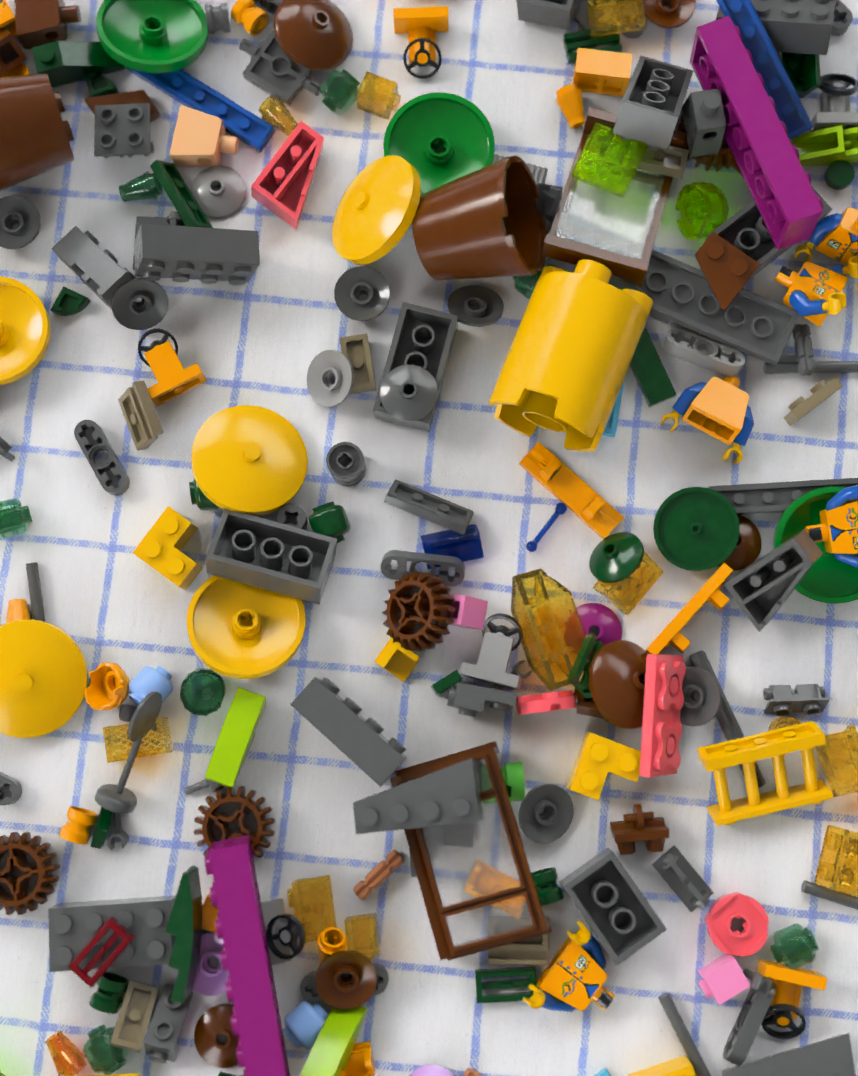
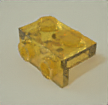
(630, 591)

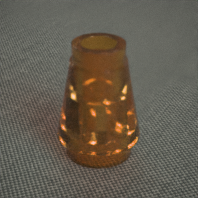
(65, 1055)

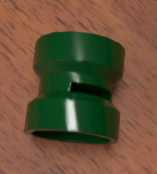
(547, 886)
(109, 993)

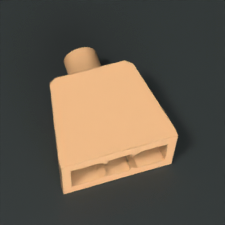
(200, 139)

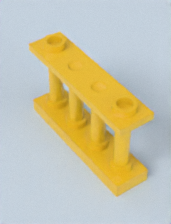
(760, 746)

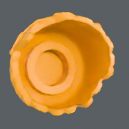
(107, 687)

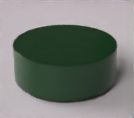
(839, 174)

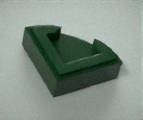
(99, 85)
(69, 303)
(446, 682)
(101, 828)

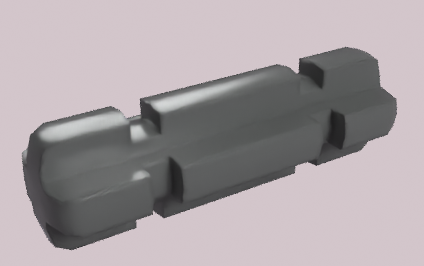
(804, 349)

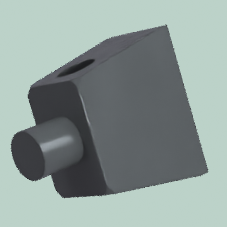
(704, 115)

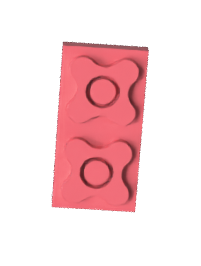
(662, 715)

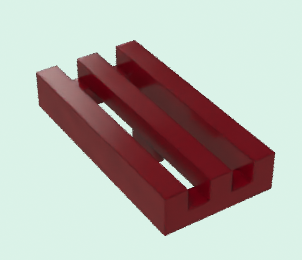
(120, 931)

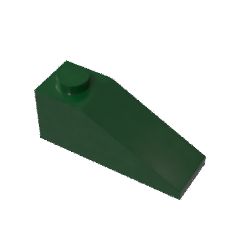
(70, 60)

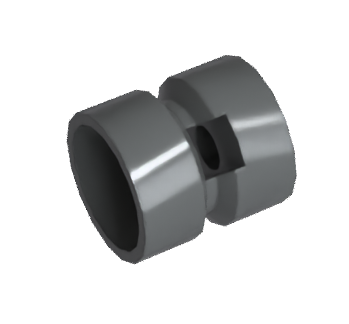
(346, 463)

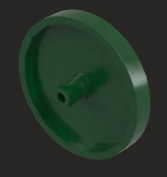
(696, 528)

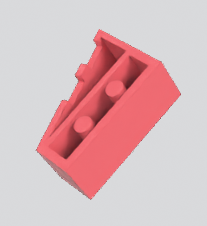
(289, 175)

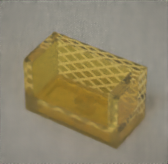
(119, 746)

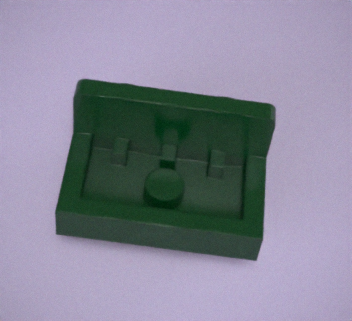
(802, 71)

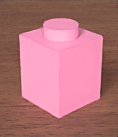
(469, 613)
(722, 979)

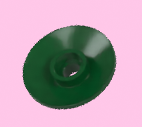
(616, 557)

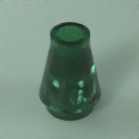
(141, 188)

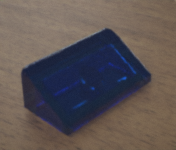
(454, 544)

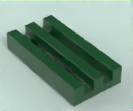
(582, 39)
(582, 665)
(504, 972)

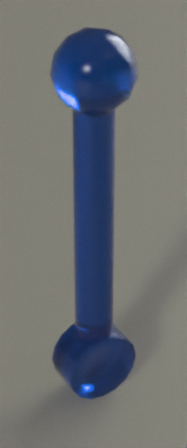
(560, 509)

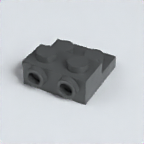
(472, 698)

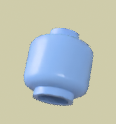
(149, 681)
(305, 1024)

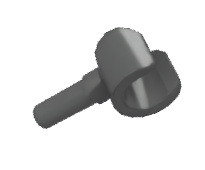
(515, 672)
(126, 713)
(203, 784)
(117, 832)
(759, 984)

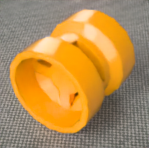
(250, 16)
(77, 828)

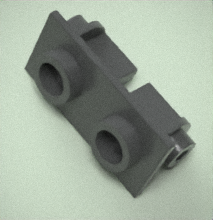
(548, 202)
(808, 699)
(683, 879)

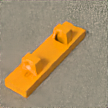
(571, 490)
(708, 593)

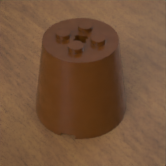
(31, 129)
(482, 224)

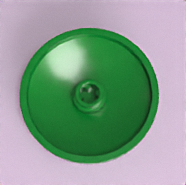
(152, 33)
(440, 138)
(828, 578)

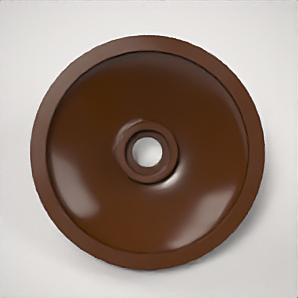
(311, 42)
(619, 683)

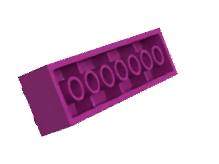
(756, 134)
(247, 958)

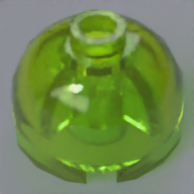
(701, 209)

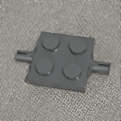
(276, 71)

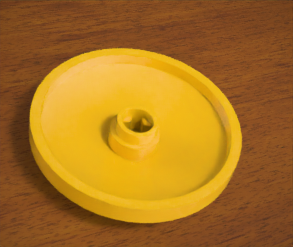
(376, 210)
(23, 330)
(249, 460)
(244, 628)
(39, 678)

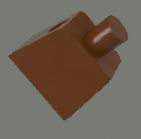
(43, 21)

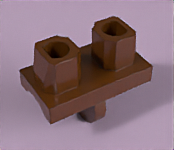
(639, 827)

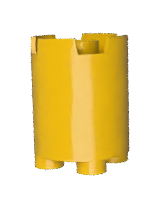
(570, 355)

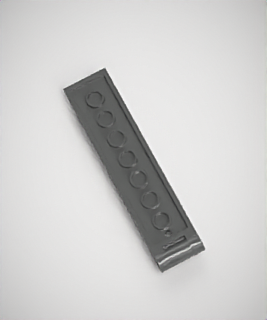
(685, 298)

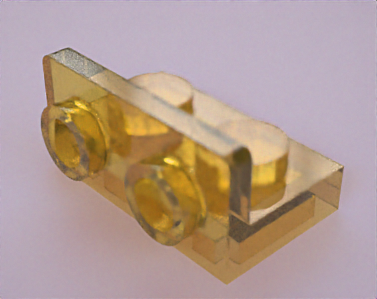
(615, 16)
(840, 761)
(839, 861)
(313, 905)

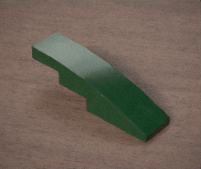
(186, 924)

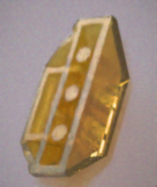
(548, 624)

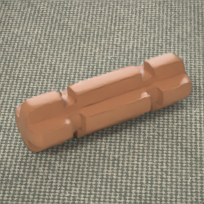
(378, 875)

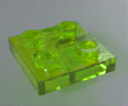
(609, 160)

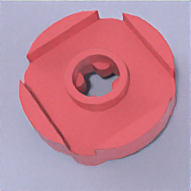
(545, 702)
(735, 942)

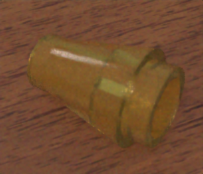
(277, 114)

